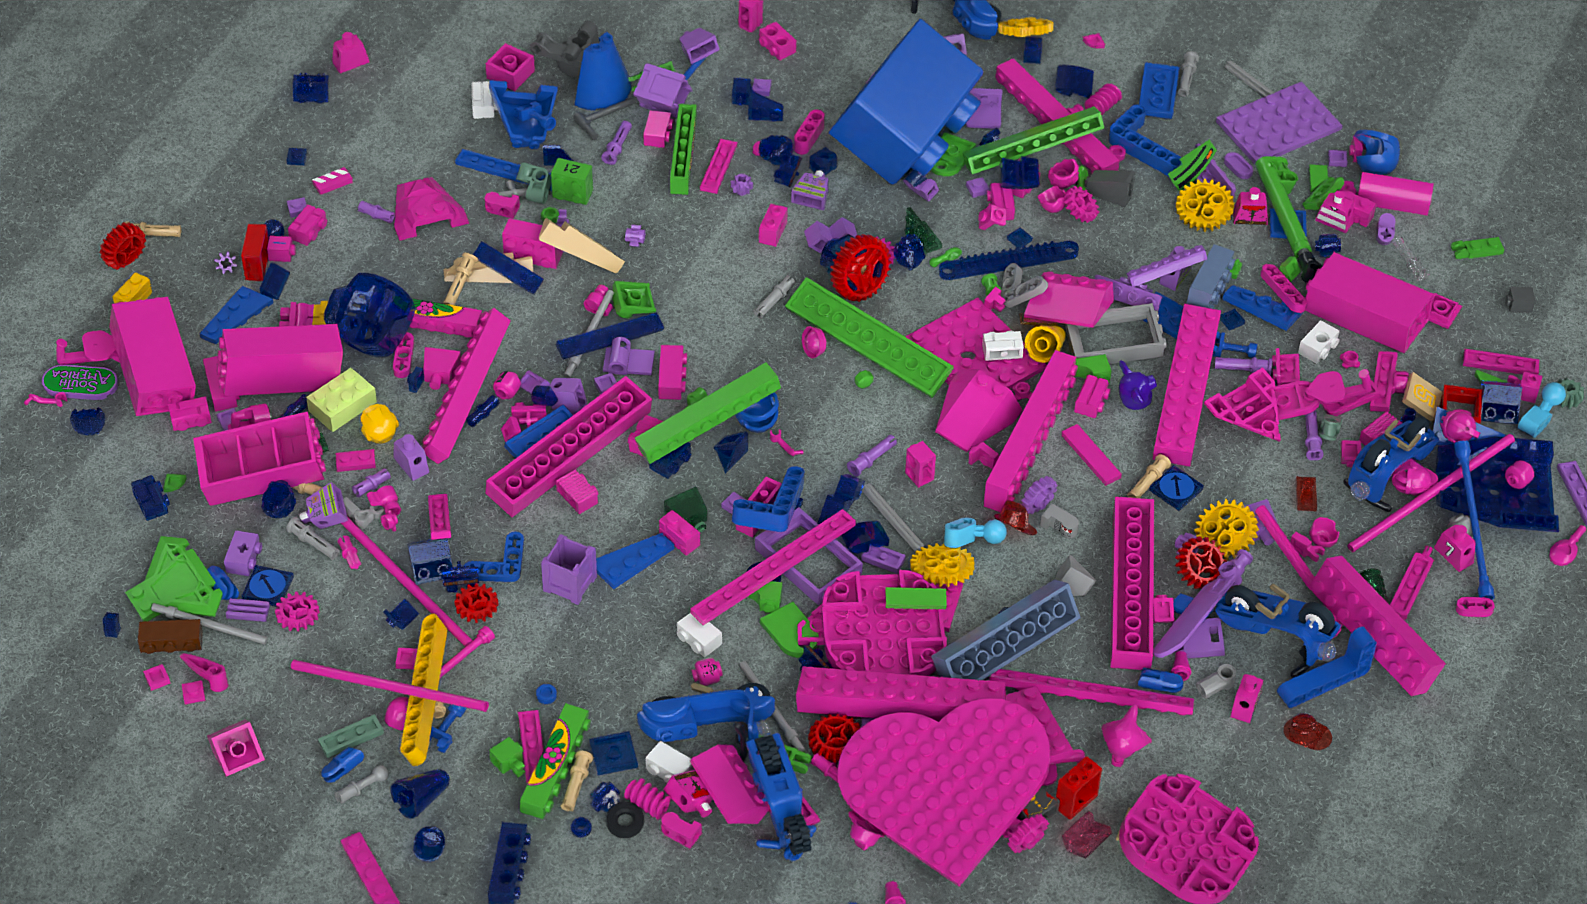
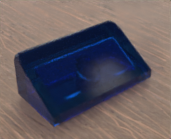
(274, 281)

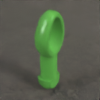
(1083, 174)
(950, 254)

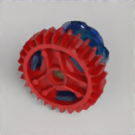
(856, 265)

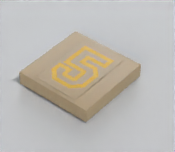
(1422, 396)

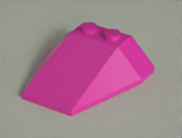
(976, 409)

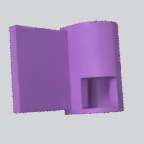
(627, 360)

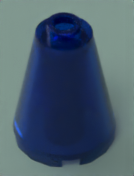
(418, 791)

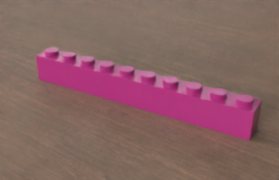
(1047, 109)
(465, 385)

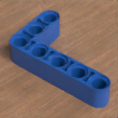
(1124, 134)
(770, 516)
(1332, 674)

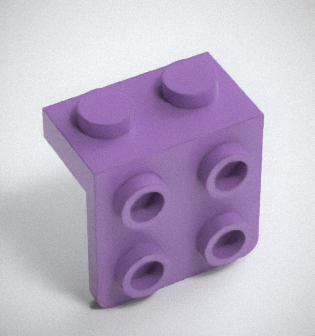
(989, 112)

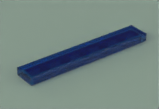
(603, 337)

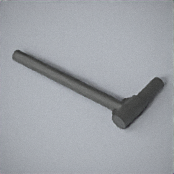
(585, 120)

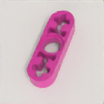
(407, 361)

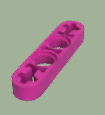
(1273, 278)

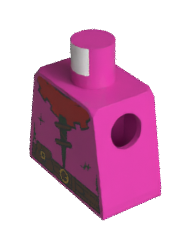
(1251, 208)
(689, 793)

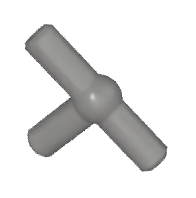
(512, 190)

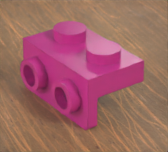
(1286, 369)

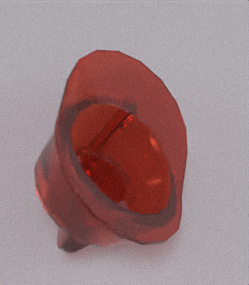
(1016, 516)
(1306, 731)

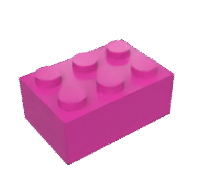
(523, 241)

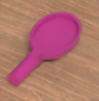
(1565, 550)

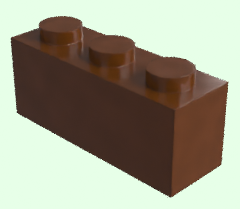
(170, 636)

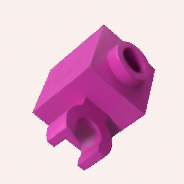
(1530, 384)

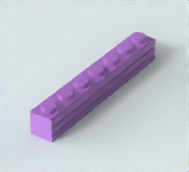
(1166, 265)

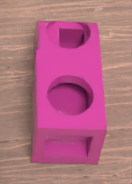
(502, 205)
(680, 830)

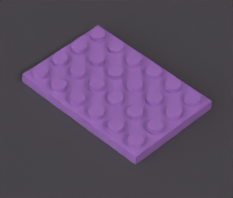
(1279, 123)

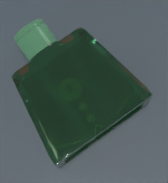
(690, 507)

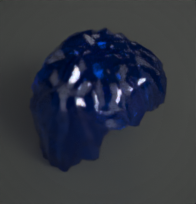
(773, 148)
(909, 251)
(88, 421)
(278, 500)

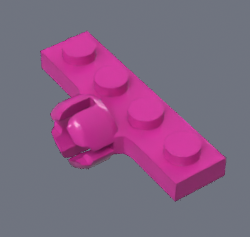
(1388, 380)

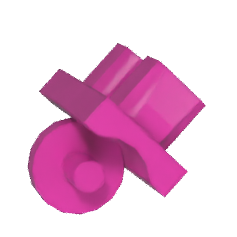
(528, 414)

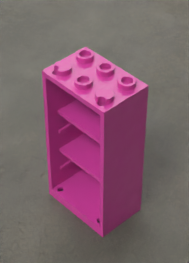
(1368, 302)
(151, 354)
(278, 359)
(249, 457)

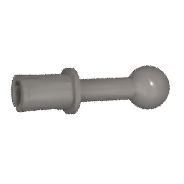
(353, 789)

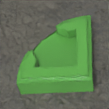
(174, 481)

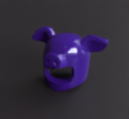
(1135, 388)

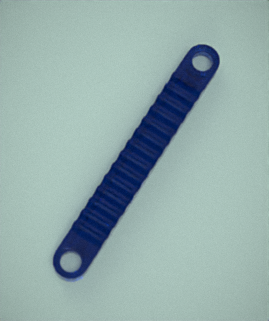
(999, 261)

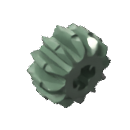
(1574, 393)

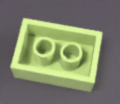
(341, 399)

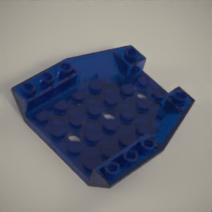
(1512, 506)

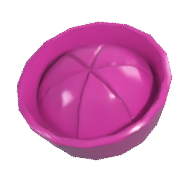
(813, 341)

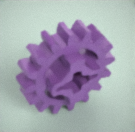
(1039, 494)

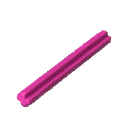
(1285, 545)

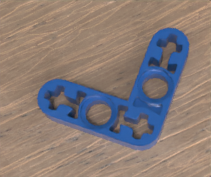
(503, 568)

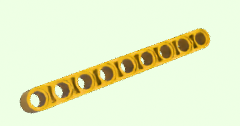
(426, 675)

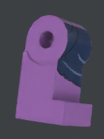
(921, 185)

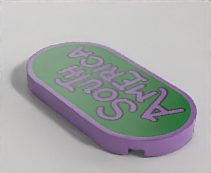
(80, 381)

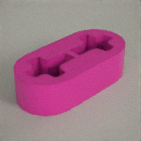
(1475, 607)

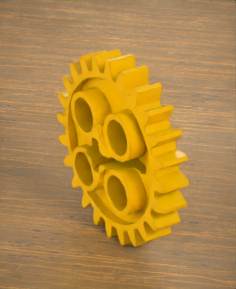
(1025, 27)
(1191, 198)
(1238, 539)
(943, 564)

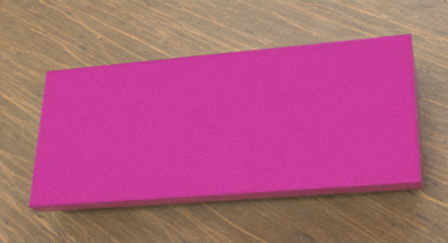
(1396, 193)

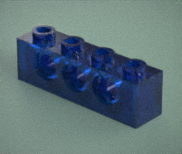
(510, 835)

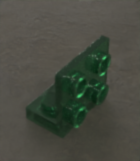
(922, 231)

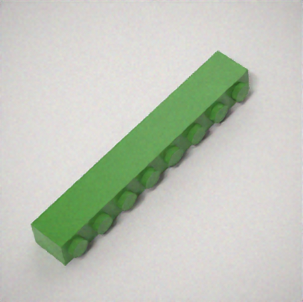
(1033, 140)
(708, 412)

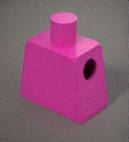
(349, 53)
(440, 366)

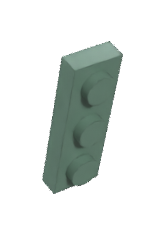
(350, 736)

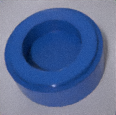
(546, 694)

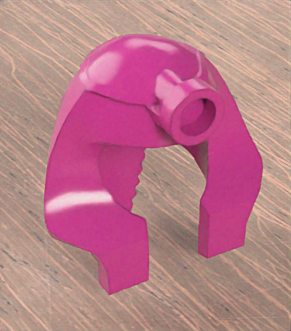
(1124, 737)

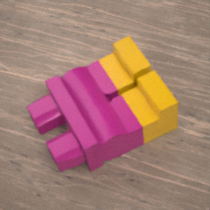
(303, 314)

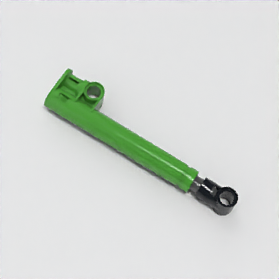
(1278, 183)

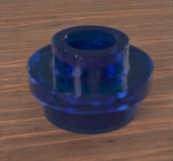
(581, 822)

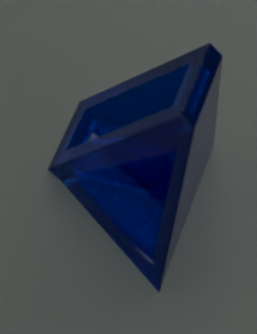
(552, 153)
(732, 449)

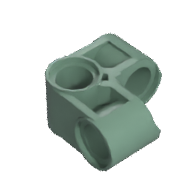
(537, 190)

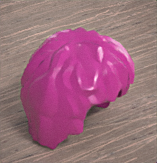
(1064, 173)

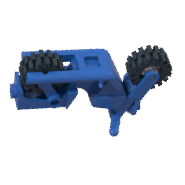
(782, 792)

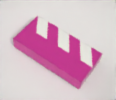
(332, 181)

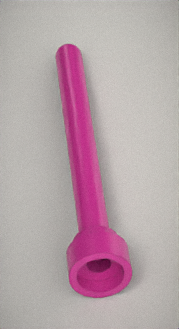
(484, 635)

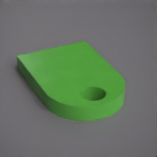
(953, 156)
(783, 629)

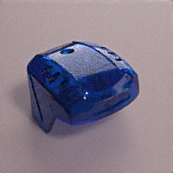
(384, 312)

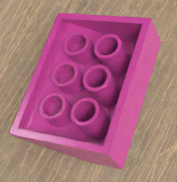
(1071, 300)

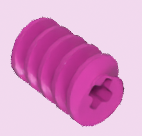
(1104, 98)
(647, 798)

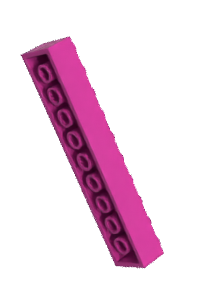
(1187, 384)
(1031, 431)
(568, 446)
(1132, 583)
(882, 694)

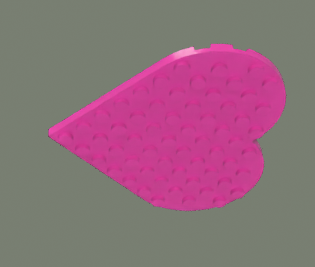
(946, 783)

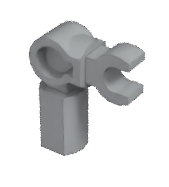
(361, 517)

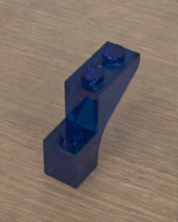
(758, 105)
(847, 491)

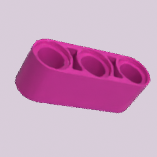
(809, 132)

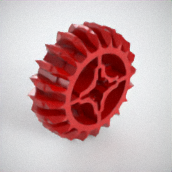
(122, 245)
(1187, 558)
(834, 731)

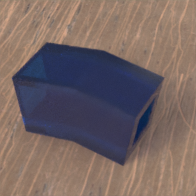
(111, 624)

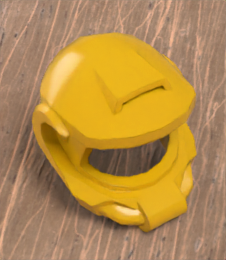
(378, 424)

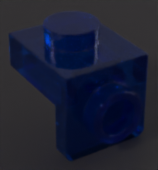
(401, 615)

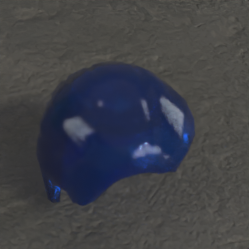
(429, 844)

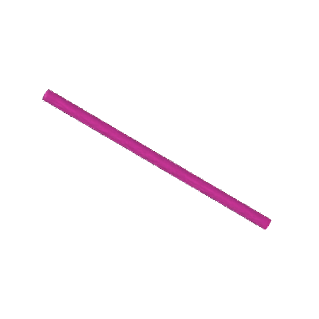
(1429, 494)
(451, 626)
(390, 685)

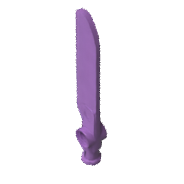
(1203, 604)

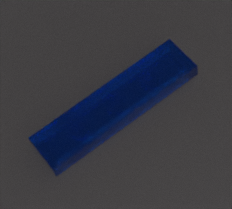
(508, 268)

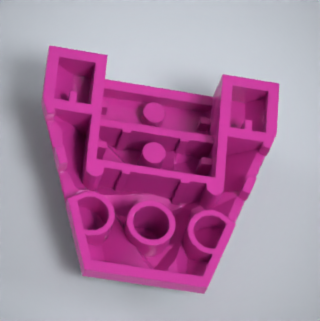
(424, 203)

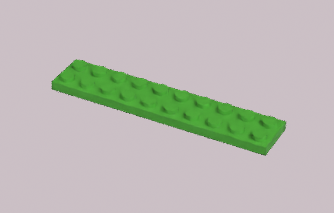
(869, 337)

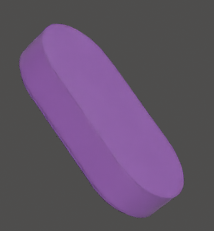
(1238, 165)

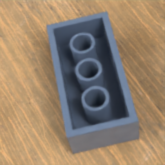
(1212, 278)

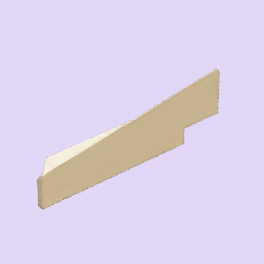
(579, 244)
(482, 273)

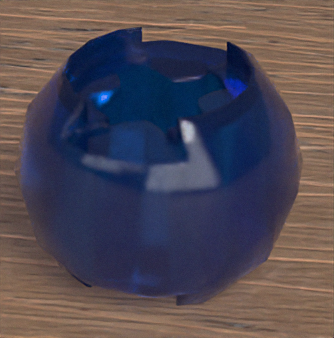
(274, 228)

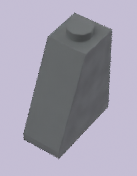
(1111, 185)

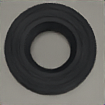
(625, 831)

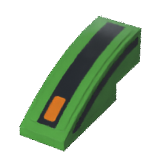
(1192, 165)

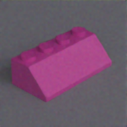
(730, 785)

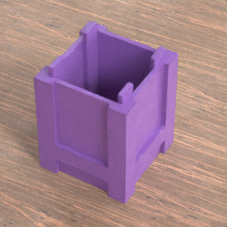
(662, 90)
(569, 569)

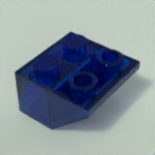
(1500, 401)
(429, 559)

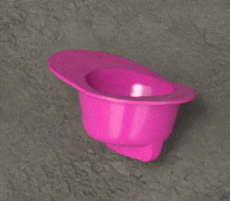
(863, 833)

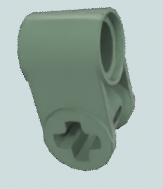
(1330, 427)

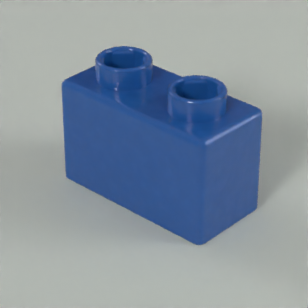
(908, 103)

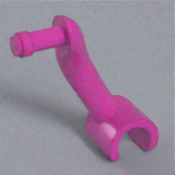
(58, 397)
(777, 438)

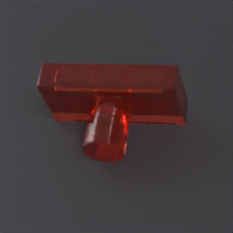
(1306, 493)

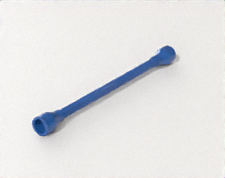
(1463, 451)

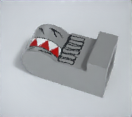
(1060, 520)

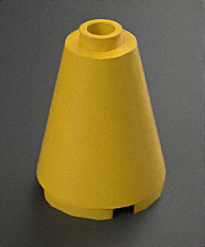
(1043, 341)

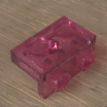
(1085, 836)

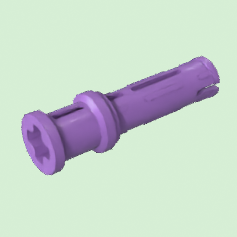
(614, 147)
(1243, 364)
(1313, 441)
(866, 459)

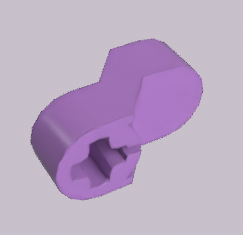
(1385, 229)

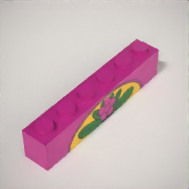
(445, 318)

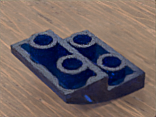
(1074, 79)
(1019, 174)
(865, 534)

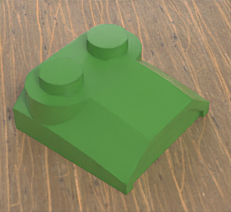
(632, 298)

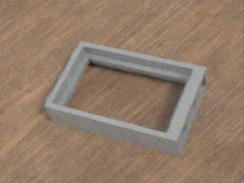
(1128, 353)

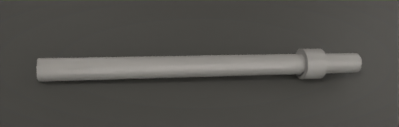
(575, 361)
(173, 612)
(790, 734)

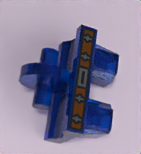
(787, 169)
(460, 576)
(813, 658)

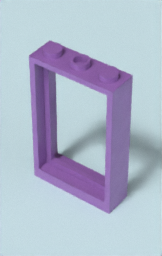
(768, 538)

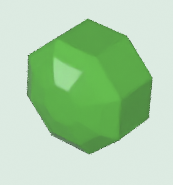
(550, 213)
(864, 379)

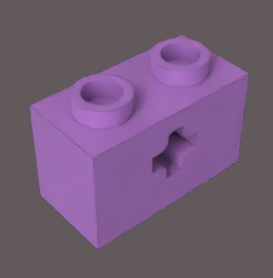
(242, 553)

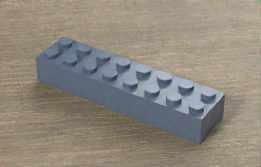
(1009, 634)

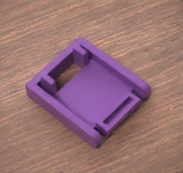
(1200, 643)

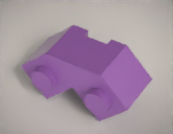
(819, 234)

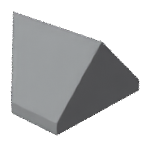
(1076, 575)

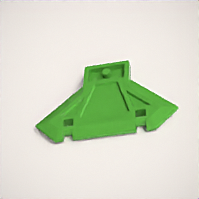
(176, 582)

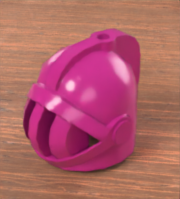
(1459, 426)
(1415, 480)

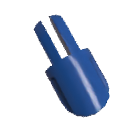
(224, 583)
(1160, 680)
(342, 764)

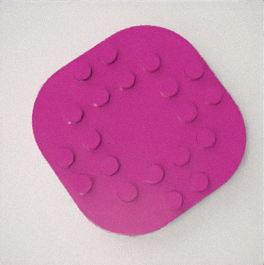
(874, 638)
(1188, 840)

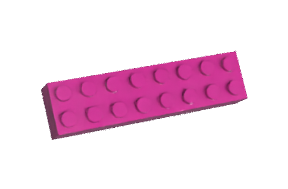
(1359, 605)

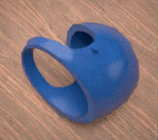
(1380, 154)
(760, 415)

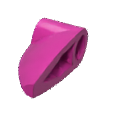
(208, 670)

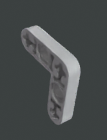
(1017, 293)

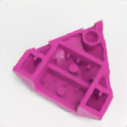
(1250, 405)

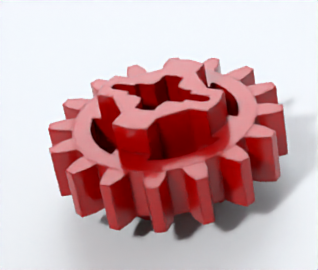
(476, 602)

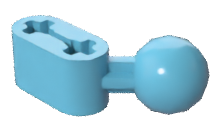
(1538, 416)
(965, 529)

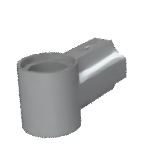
(1216, 681)

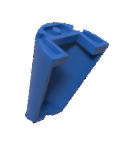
(602, 76)
(527, 132)

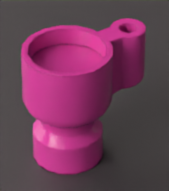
(595, 298)
(386, 498)

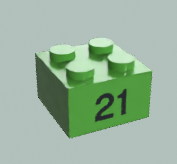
(572, 181)

